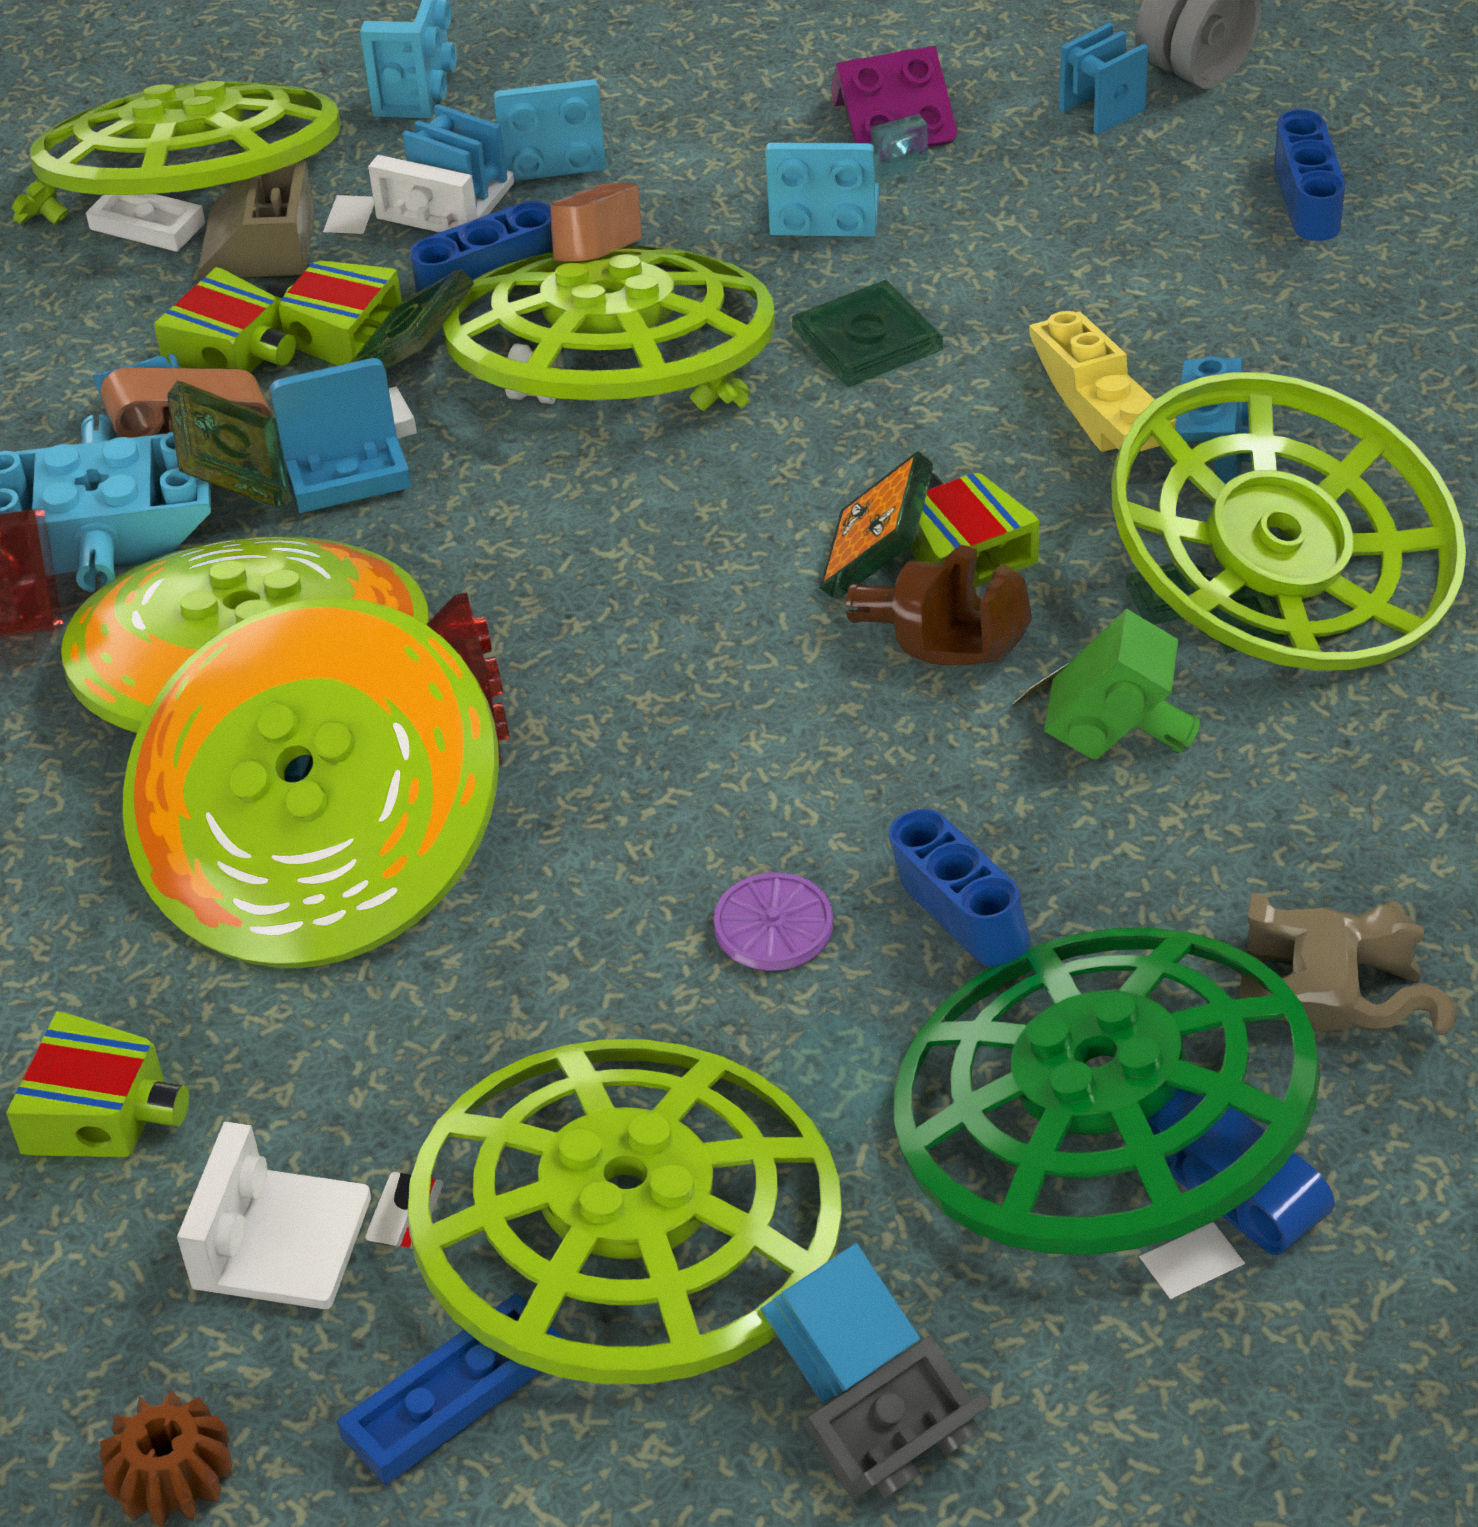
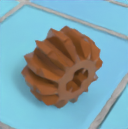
(165, 1458)

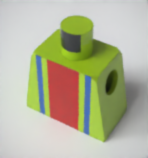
(336, 307)
(224, 326)
(979, 516)
(91, 1092)

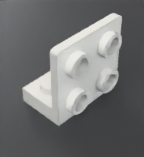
(429, 195)
(268, 1229)

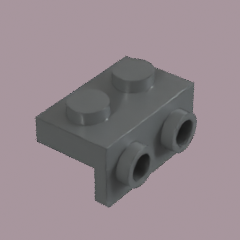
(893, 1418)

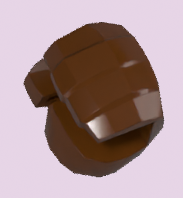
(942, 616)

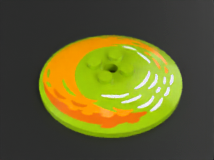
(161, 612)
(355, 845)

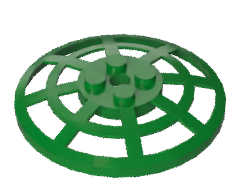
(1109, 1098)

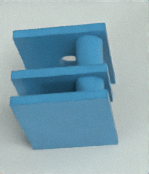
(1103, 69)
(460, 145)
(839, 1323)

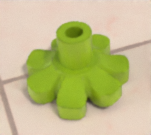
(37, 201)
(726, 388)

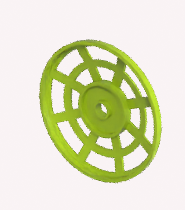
(179, 119)
(610, 307)
(1301, 511)
(619, 1222)

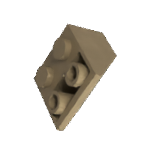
(261, 225)

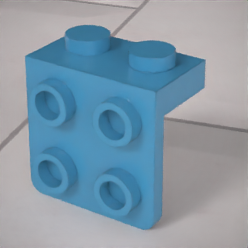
(339, 435)

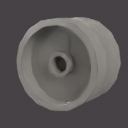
(1198, 38)

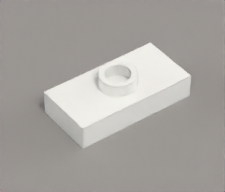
(147, 219)

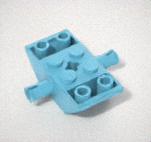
(105, 499)

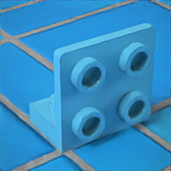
(409, 61)
(551, 129)
(821, 189)

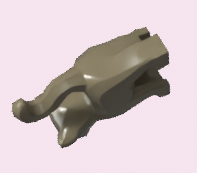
(1325, 960)

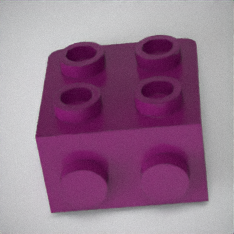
(894, 88)

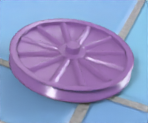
(773, 921)

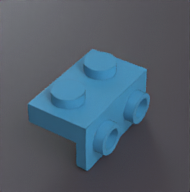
(1217, 419)

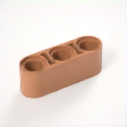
(595, 221)
(139, 399)

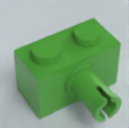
(1119, 687)

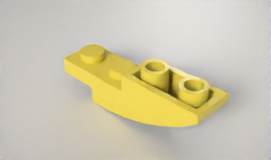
(1091, 378)

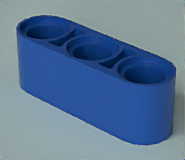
(1309, 175)
(483, 243)
(959, 887)
(1281, 1209)

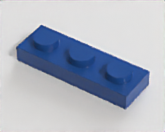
(433, 1401)

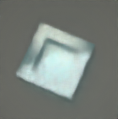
(900, 146)

